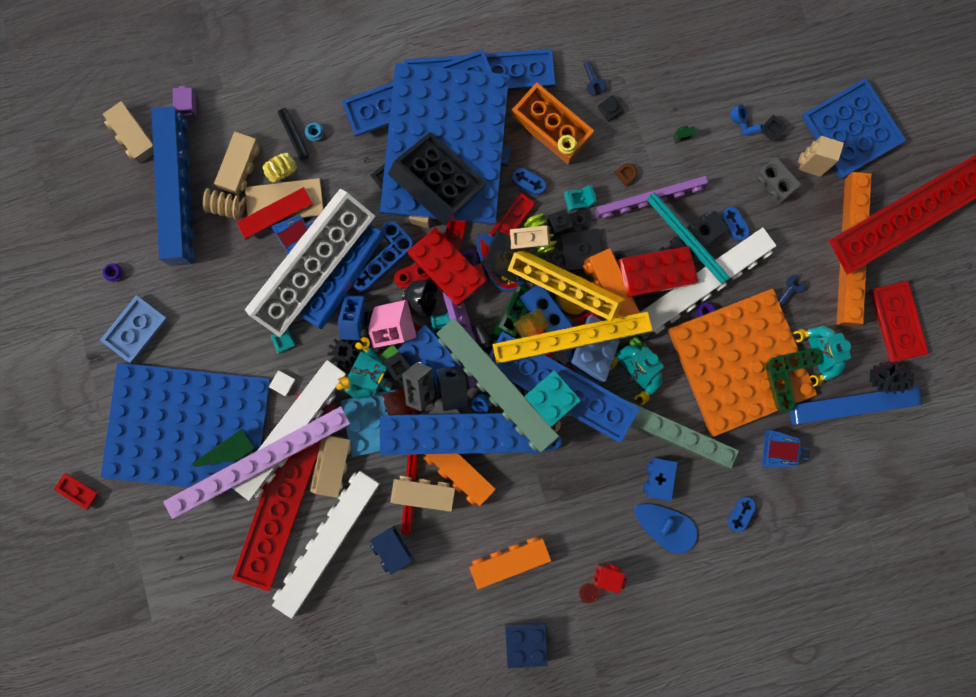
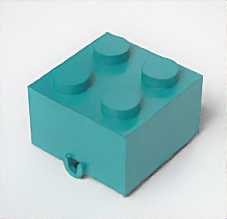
(552, 399)

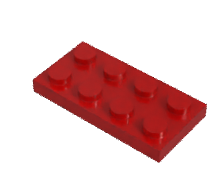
(446, 267)
(658, 271)

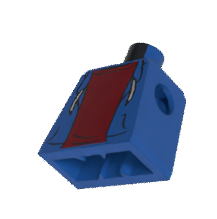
(291, 231)
(782, 450)

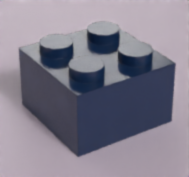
(391, 550)
(526, 645)

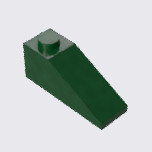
(512, 312)
(232, 449)

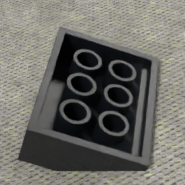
(436, 178)

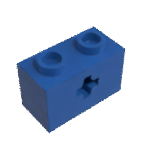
(351, 317)
(667, 471)

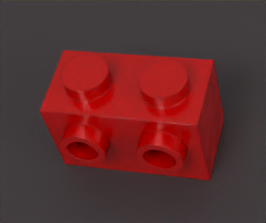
(609, 578)

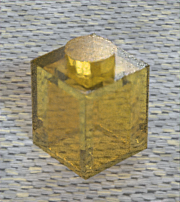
(531, 323)

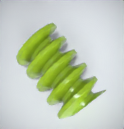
(535, 221)

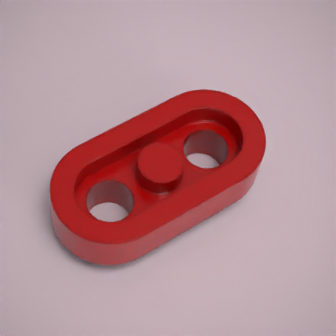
(412, 275)

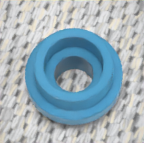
(314, 126)

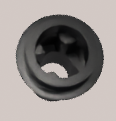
(482, 337)

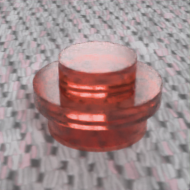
(588, 593)

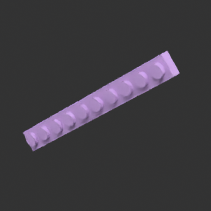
(256, 462)

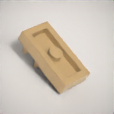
(529, 237)

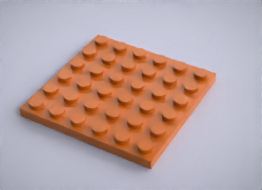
(728, 357)

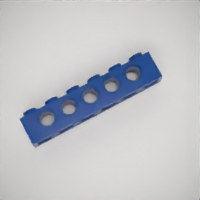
(531, 300)

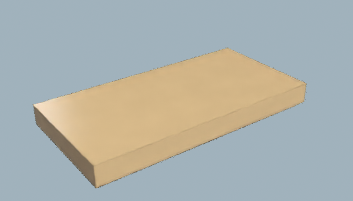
(264, 195)

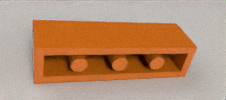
(463, 476)
(509, 563)

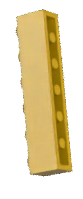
(566, 285)

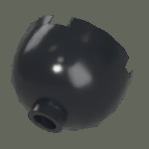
(420, 297)

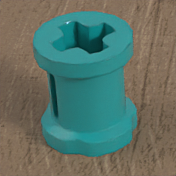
(439, 322)

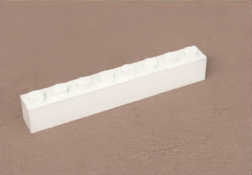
(732, 262)
(302, 412)
(326, 544)

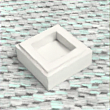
(282, 383)

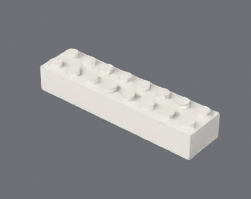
(309, 263)

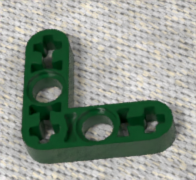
(782, 373)

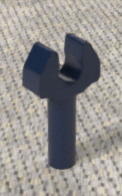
(594, 81)
(791, 288)

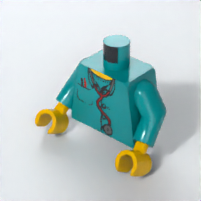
(833, 350)
(643, 367)
(366, 375)

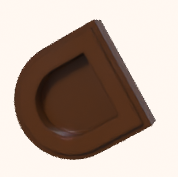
(626, 173)

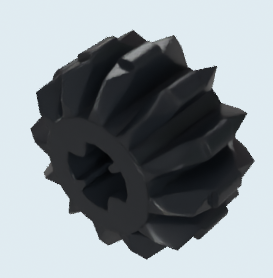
(337, 352)

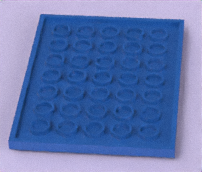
(461, 111)
(174, 417)

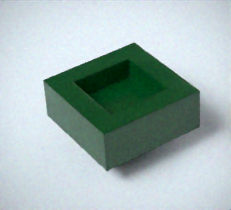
(684, 133)

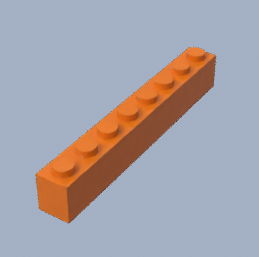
(852, 286)

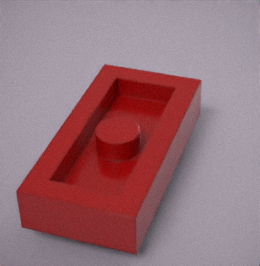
(76, 491)

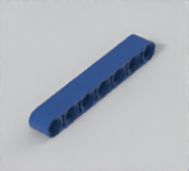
(854, 405)

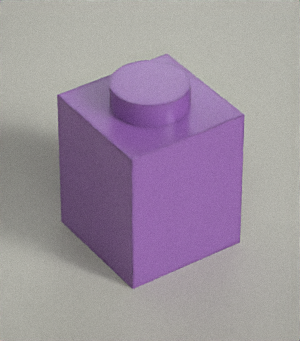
(185, 100)

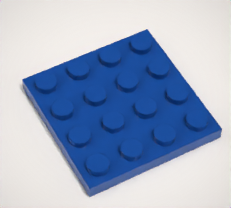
(857, 121)

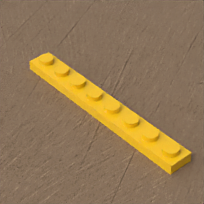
(572, 337)

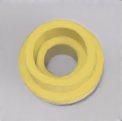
(567, 139)

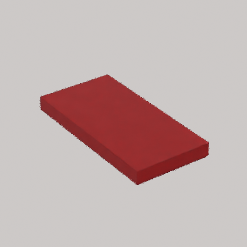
(899, 321)

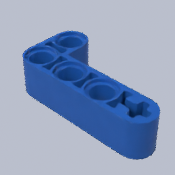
(380, 260)

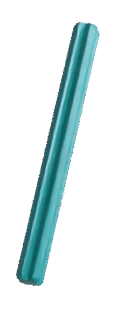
(688, 238)

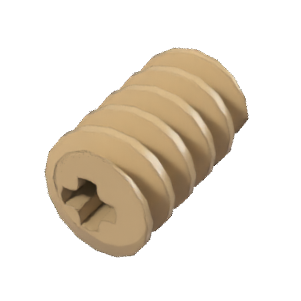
(222, 205)

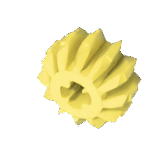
(279, 167)

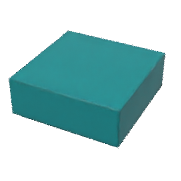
(284, 342)

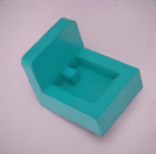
(580, 198)

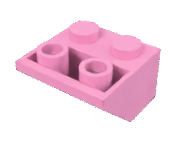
(391, 324)

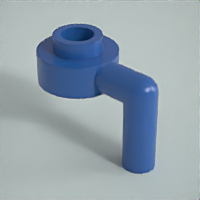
(740, 116)
(481, 404)

